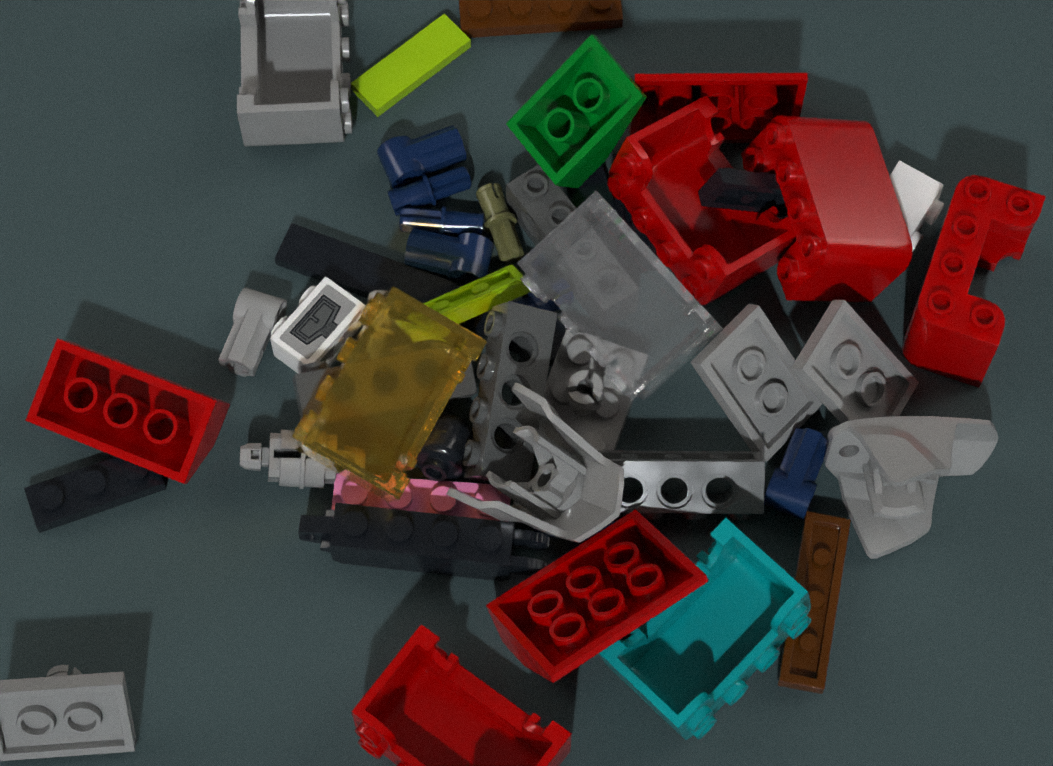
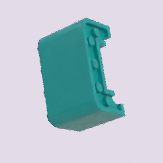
(715, 637)

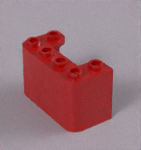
(659, 185)
(838, 205)
(949, 327)
(442, 715)

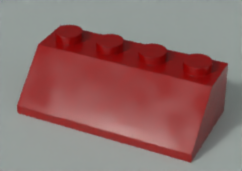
(126, 411)

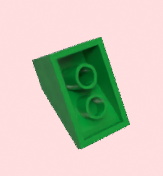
(578, 114)

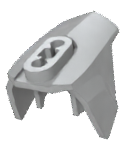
(893, 469)
(570, 485)

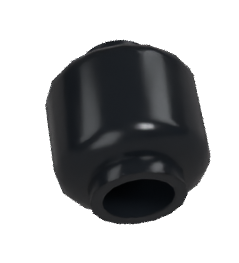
(444, 449)

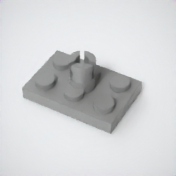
(853, 368)
(754, 382)
(585, 394)
(65, 715)

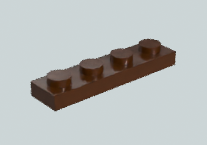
(520, 17)
(820, 573)

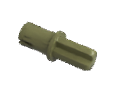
(500, 223)

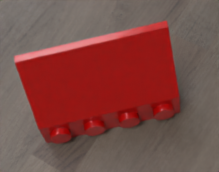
(743, 99)
(593, 596)

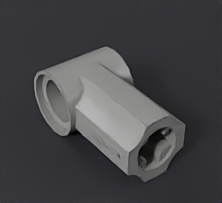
(253, 322)

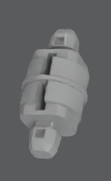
(291, 467)

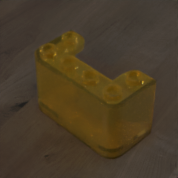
(387, 393)

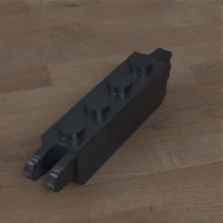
(423, 542)

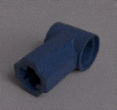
(409, 159)
(459, 258)
(794, 482)

